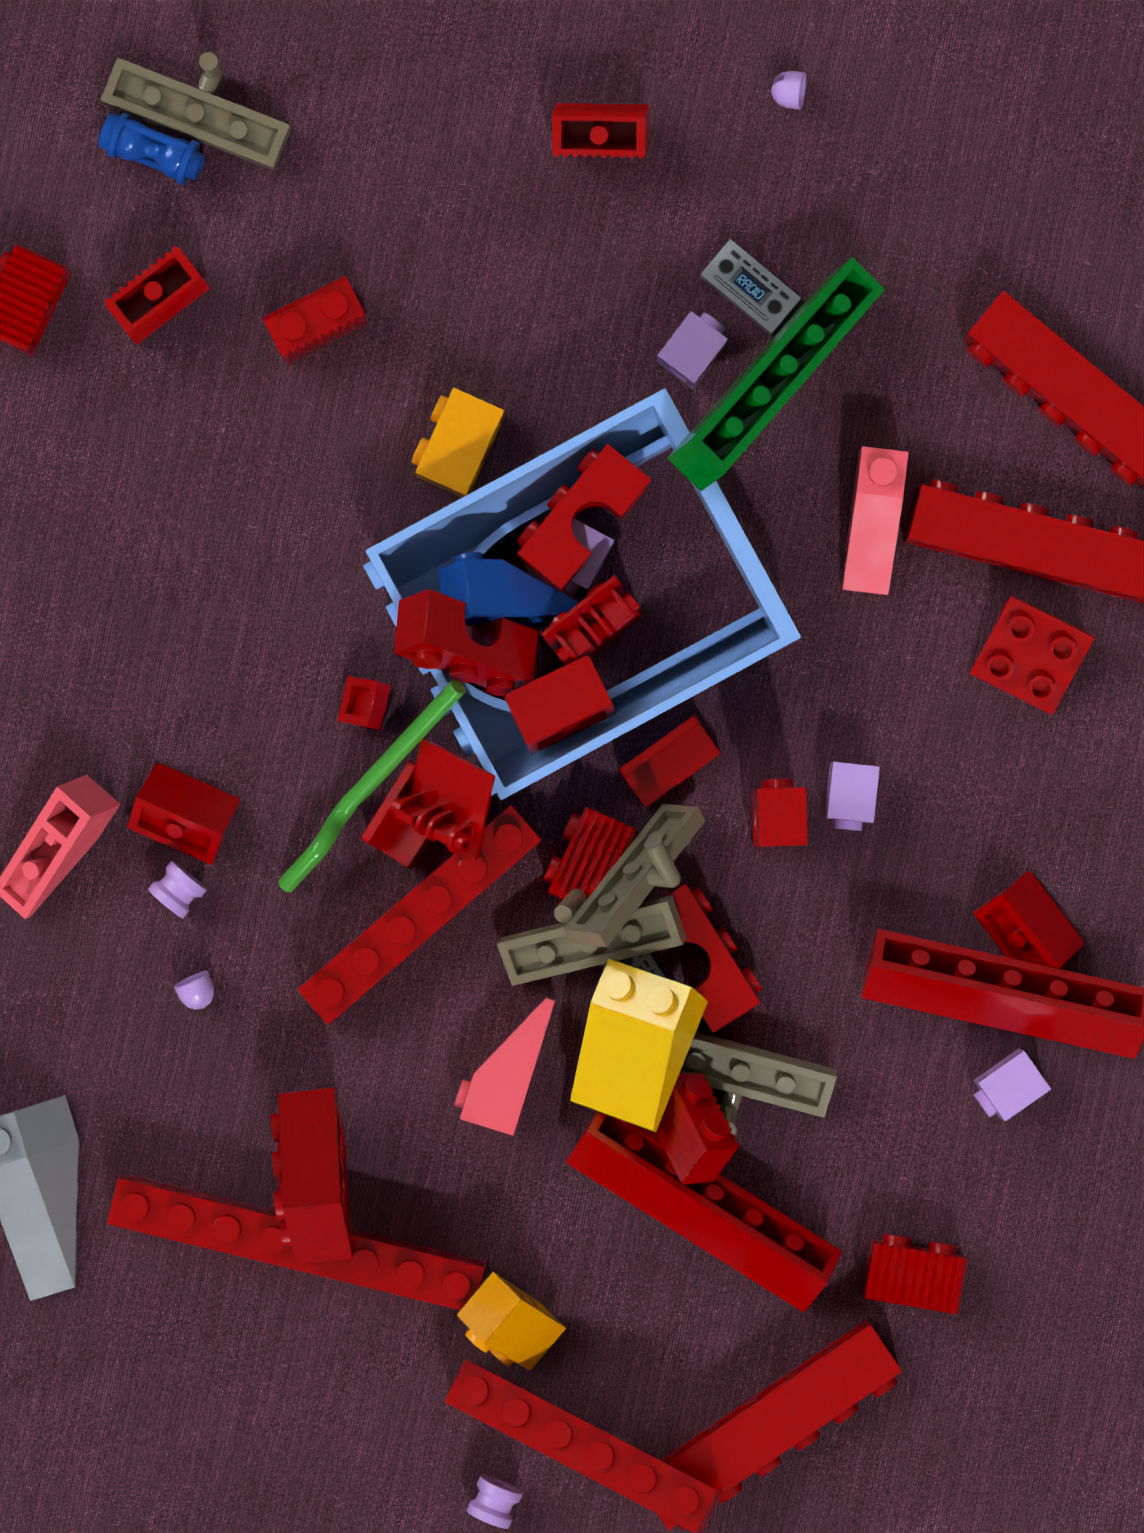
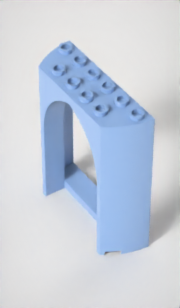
(496, 511)

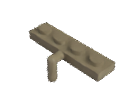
(197, 111)
(640, 868)
(549, 953)
(759, 1076)

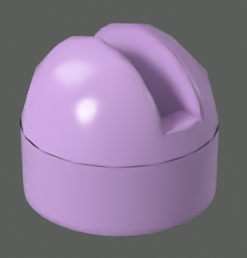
(789, 89)
(196, 990)

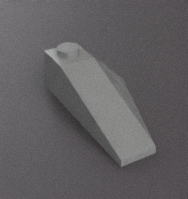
(41, 1194)

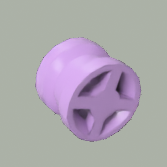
(177, 889)
(494, 1501)

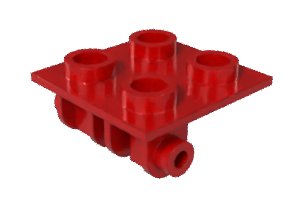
(592, 622)
(1032, 654)
(447, 799)

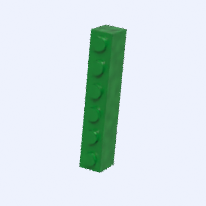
(775, 374)

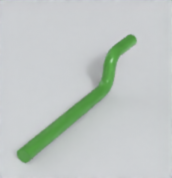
(369, 782)

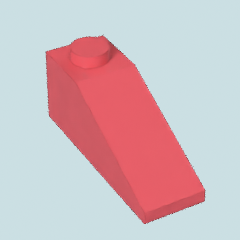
(874, 519)
(56, 843)
(502, 1080)

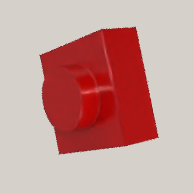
(364, 703)

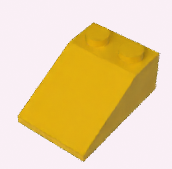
(635, 1044)

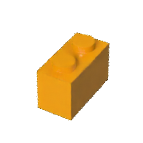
(458, 443)
(509, 1323)

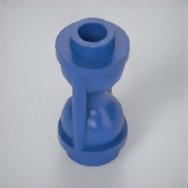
(136, 142)

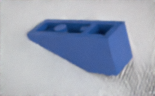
(500, 590)

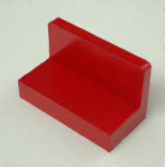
(560, 704)
(669, 761)
(183, 813)
(390, 836)
(1029, 924)

